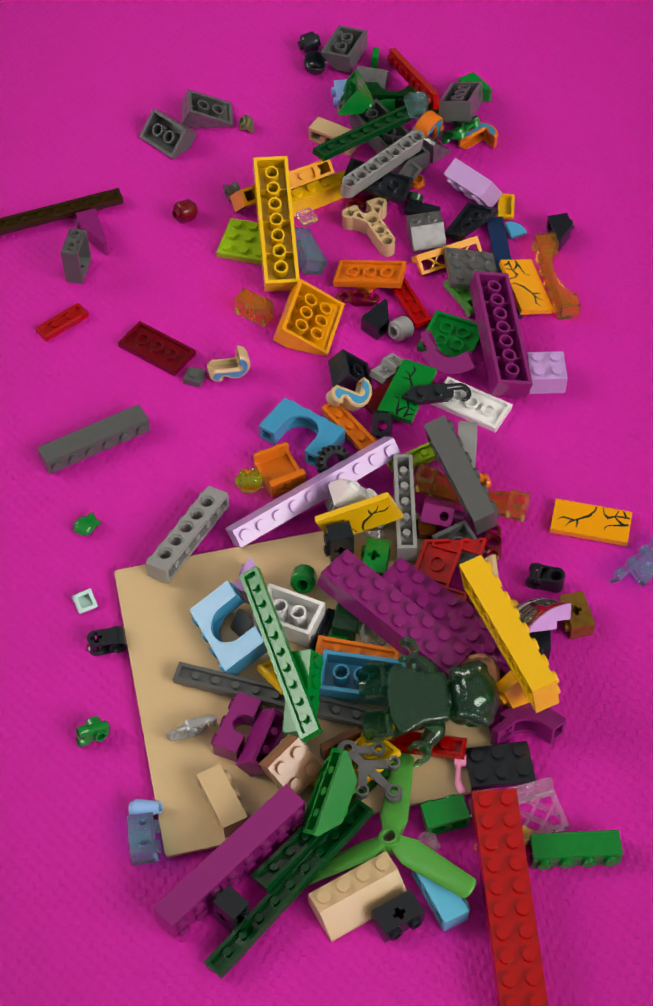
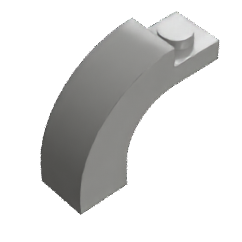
(468, 433)

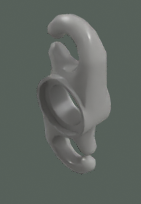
(191, 727)

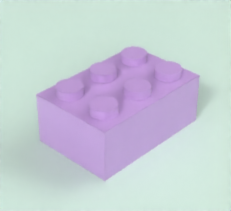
(472, 184)

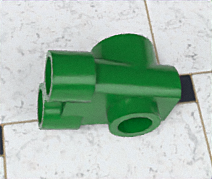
(92, 730)

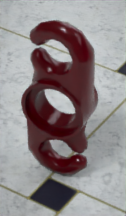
(360, 201)
(365, 301)
(493, 537)

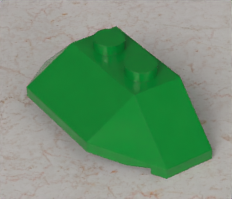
(330, 794)

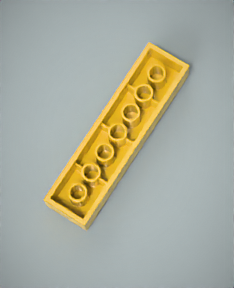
(275, 223)
(510, 634)

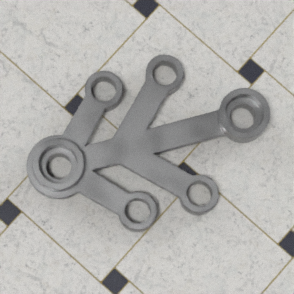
(368, 767)

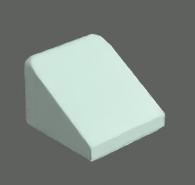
(84, 601)

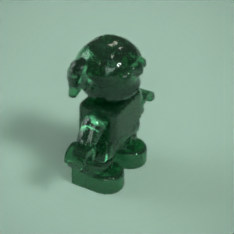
(425, 699)

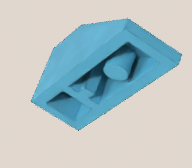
(446, 906)

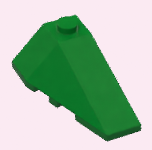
(355, 97)

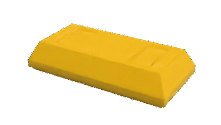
(506, 206)

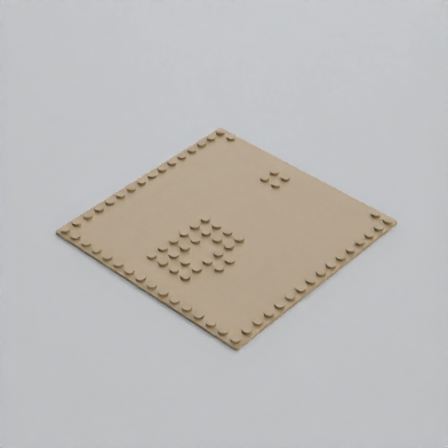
(163, 634)

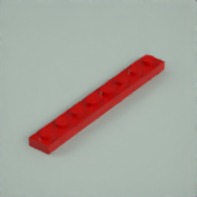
(413, 77)

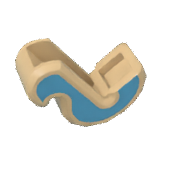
(230, 367)
(349, 399)

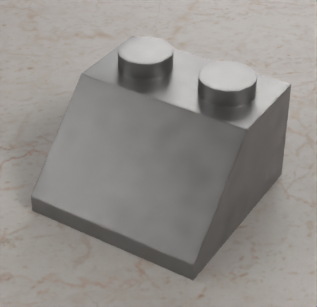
(425, 231)

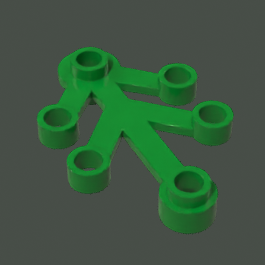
(460, 131)

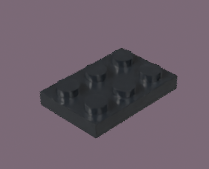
(499, 766)

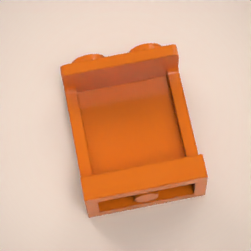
(278, 469)

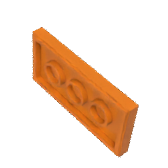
(370, 273)

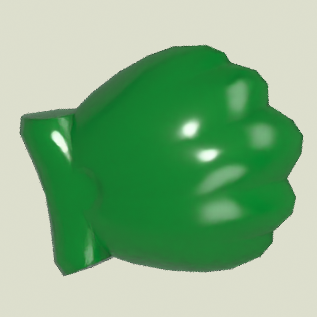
(86, 524)

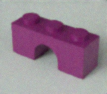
(242, 711)

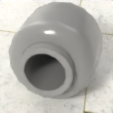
(400, 328)

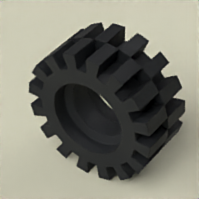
(326, 453)

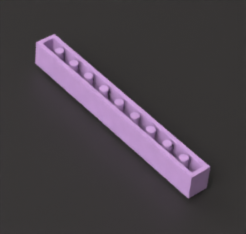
(311, 492)

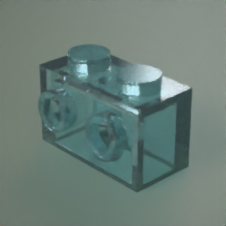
(142, 838)

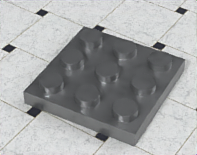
(463, 263)

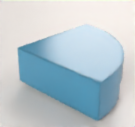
(515, 230)

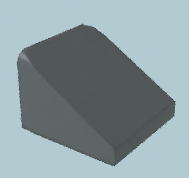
(241, 623)

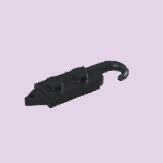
(435, 393)

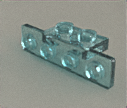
(640, 566)

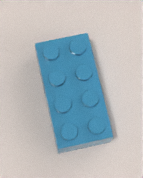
(341, 674)

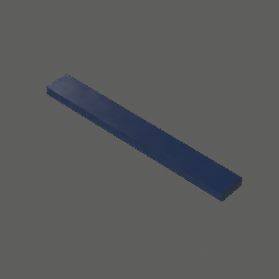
(499, 244)

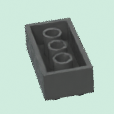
(461, 101)

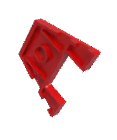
(441, 556)

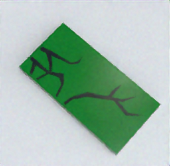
(407, 375)

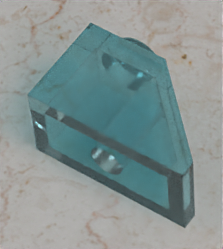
(416, 104)

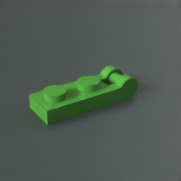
(462, 297)

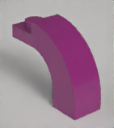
(443, 363)
(524, 719)

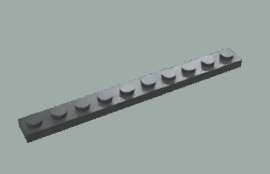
(230, 685)

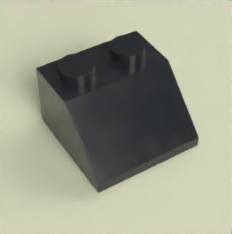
(348, 370)

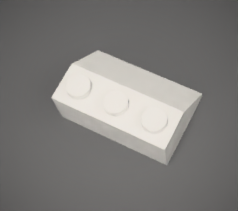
(349, 492)

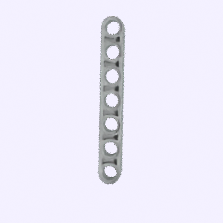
(381, 164)

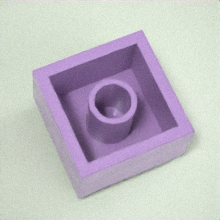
(547, 372)

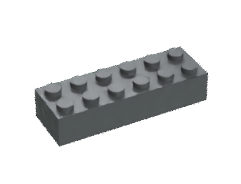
(384, 140)
(461, 474)

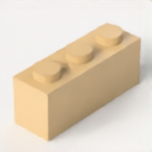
(324, 130)
(222, 799)

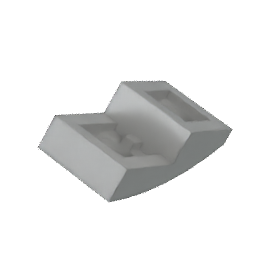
(386, 369)

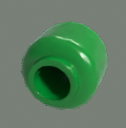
(303, 579)

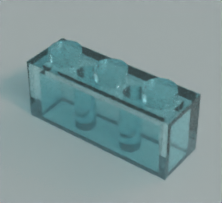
(309, 253)

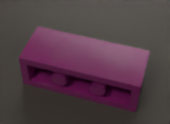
(262, 739)

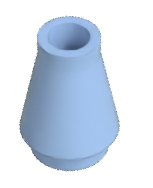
(141, 806)

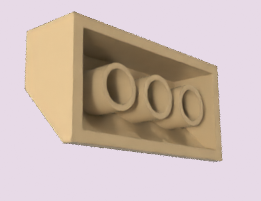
(351, 897)

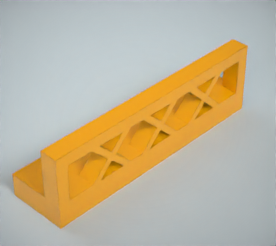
(439, 251)

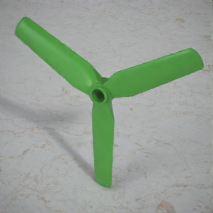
(407, 850)

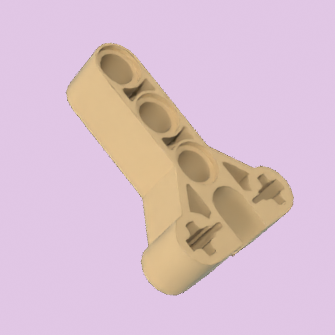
(371, 224)

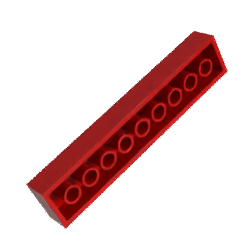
(508, 899)

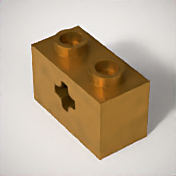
(581, 620)

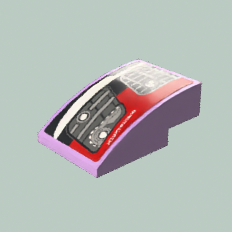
(543, 613)

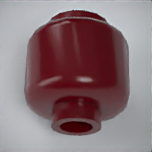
(184, 211)

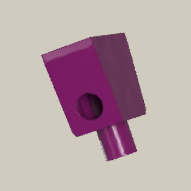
(434, 507)

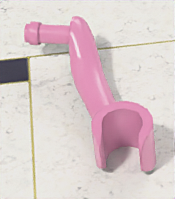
(458, 783)

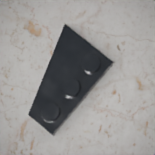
(469, 220)

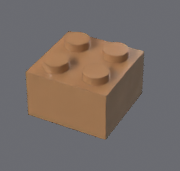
(291, 764)

